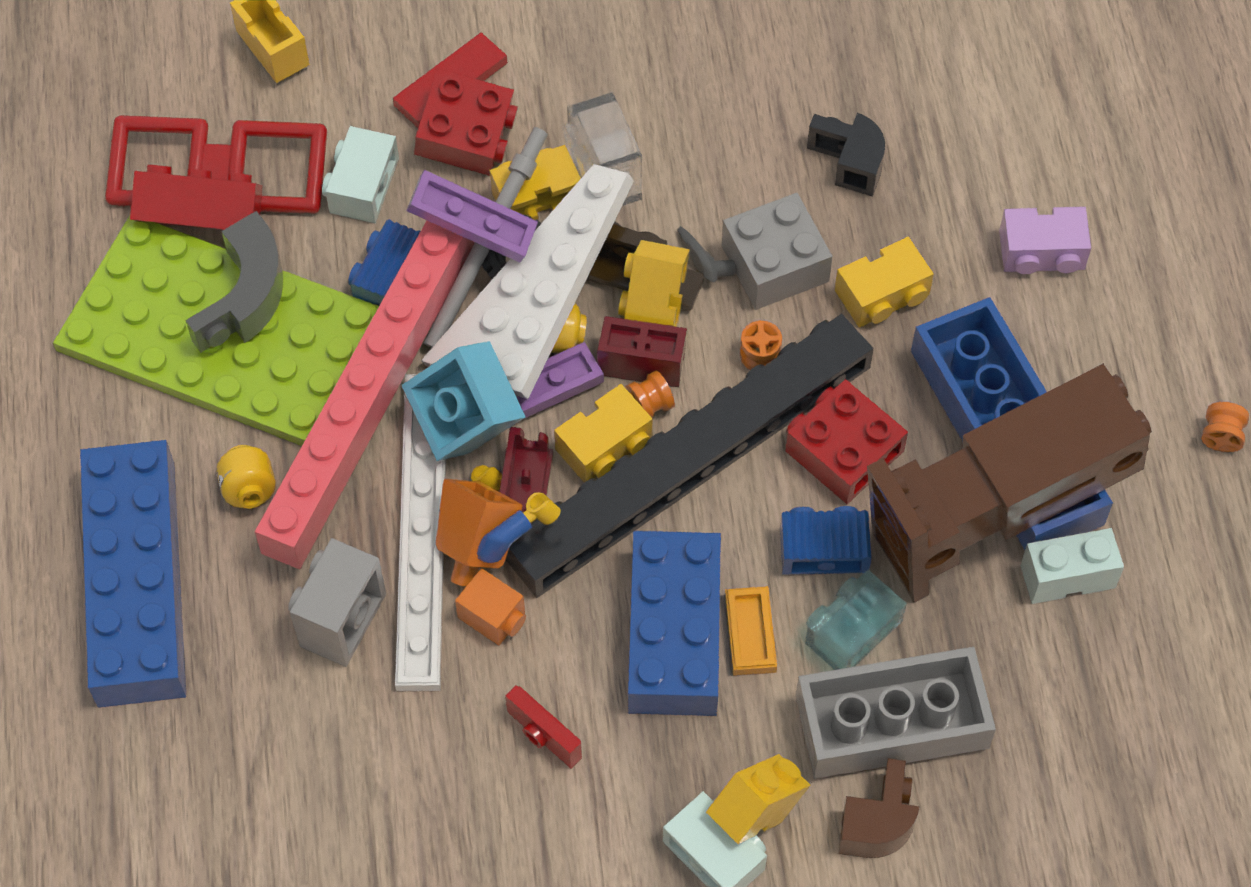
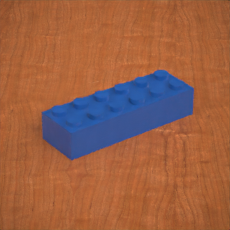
(982, 375)
(132, 574)

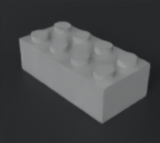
(894, 711)

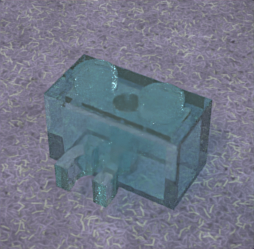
(854, 621)

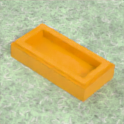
(750, 631)

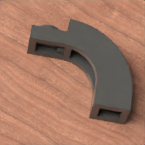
(254, 296)

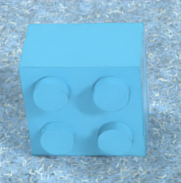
(463, 400)

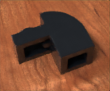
(857, 147)

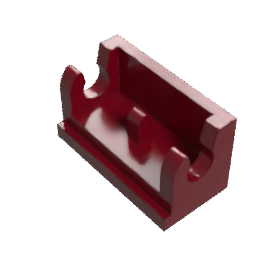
(638, 348)
(526, 466)

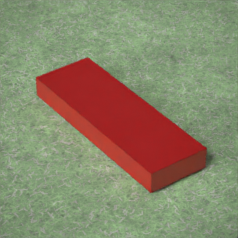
(475, 59)

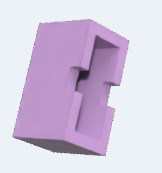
(1045, 241)

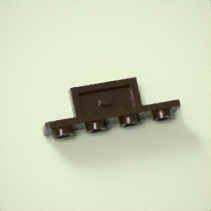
(612, 257)

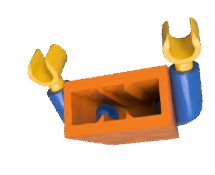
(482, 523)

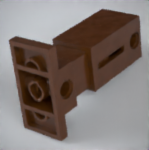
(1007, 476)

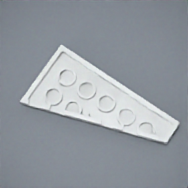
(532, 299)

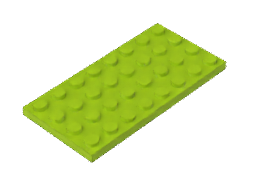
(137, 329)

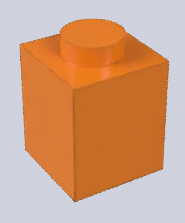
(491, 607)

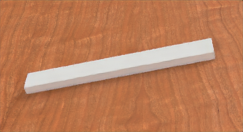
(419, 562)

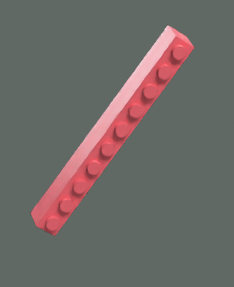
(361, 396)

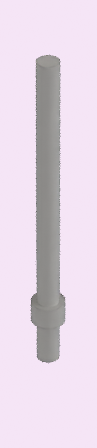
(521, 168)

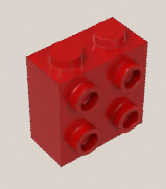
(465, 122)
(843, 438)

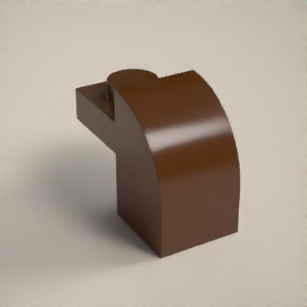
(883, 826)

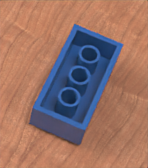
(674, 623)

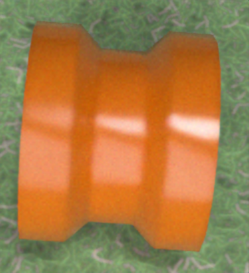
(762, 336)
(652, 393)
(1225, 427)

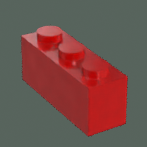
(193, 198)

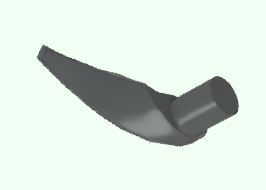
(704, 261)

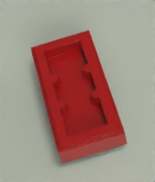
(542, 727)

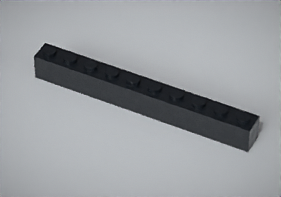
(689, 454)

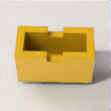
(270, 37)
(548, 185)
(654, 283)
(882, 286)
(606, 435)
(758, 798)

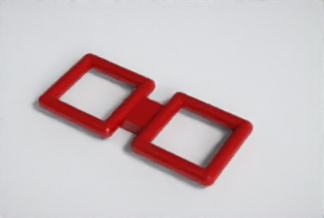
(221, 157)

